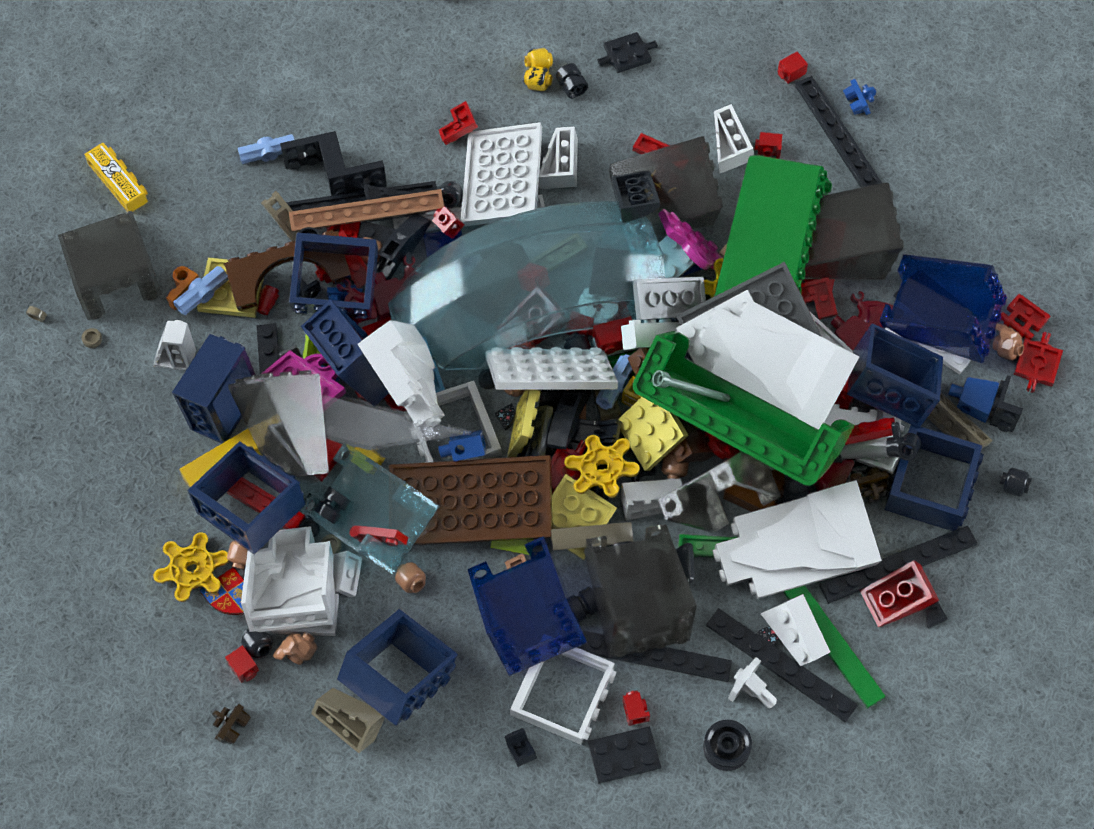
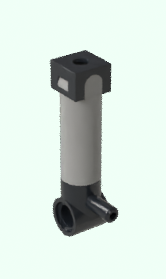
(883, 447)

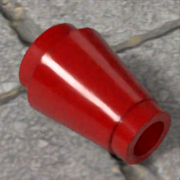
(267, 299)

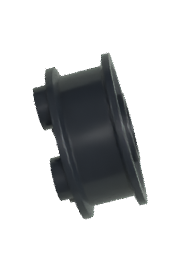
(724, 758)

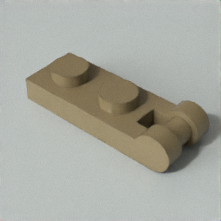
(280, 215)

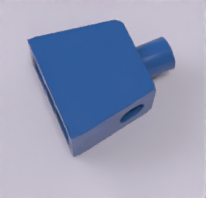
(975, 397)
(473, 445)

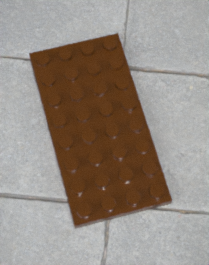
(483, 498)

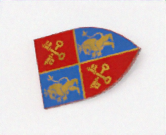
(229, 596)

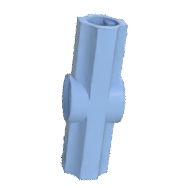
(264, 149)
(201, 290)
(622, 371)

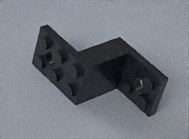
(327, 149)

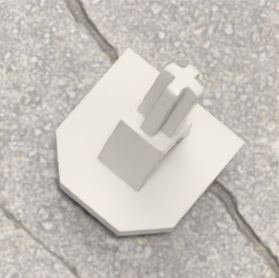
(752, 685)

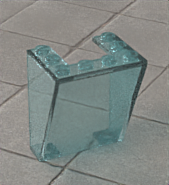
(376, 501)

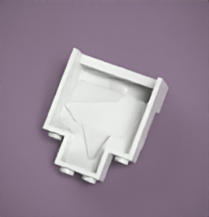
(405, 369)
(289, 583)

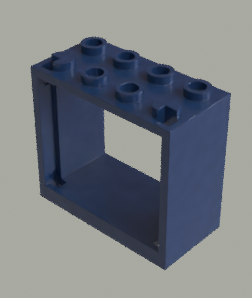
(334, 245)
(337, 341)
(901, 379)
(204, 388)
(224, 475)
(926, 510)
(417, 645)

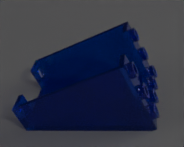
(947, 305)
(527, 610)

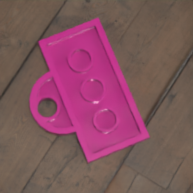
(693, 243)
(293, 363)

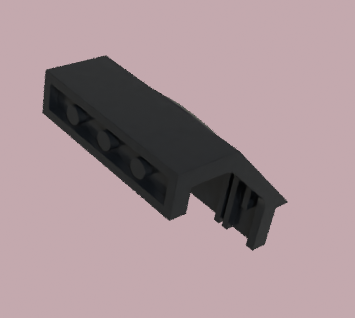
(606, 430)

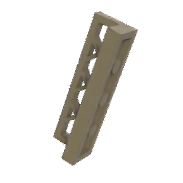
(956, 423)

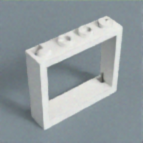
(459, 392)
(593, 712)

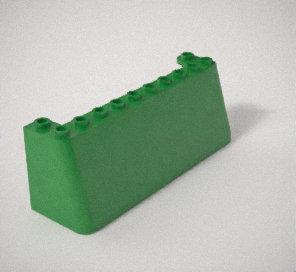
(773, 219)
(745, 419)

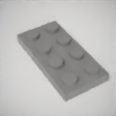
(667, 296)

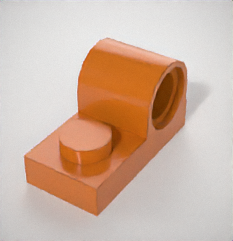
(181, 285)

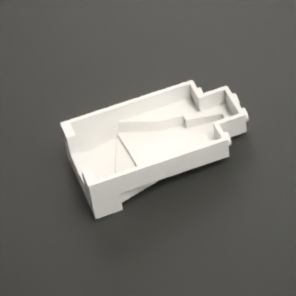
(778, 361)
(799, 542)

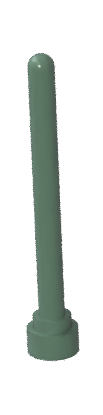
(663, 379)

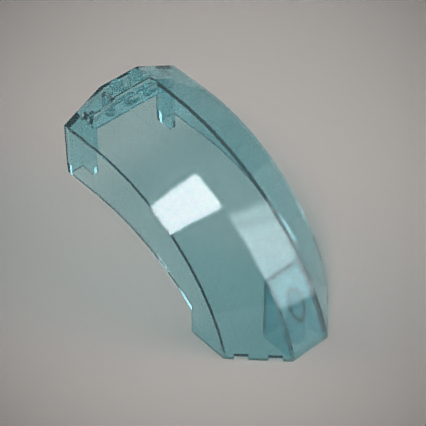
(528, 280)

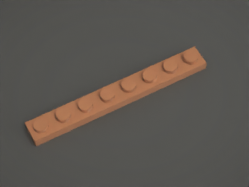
(366, 210)

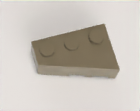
(348, 718)

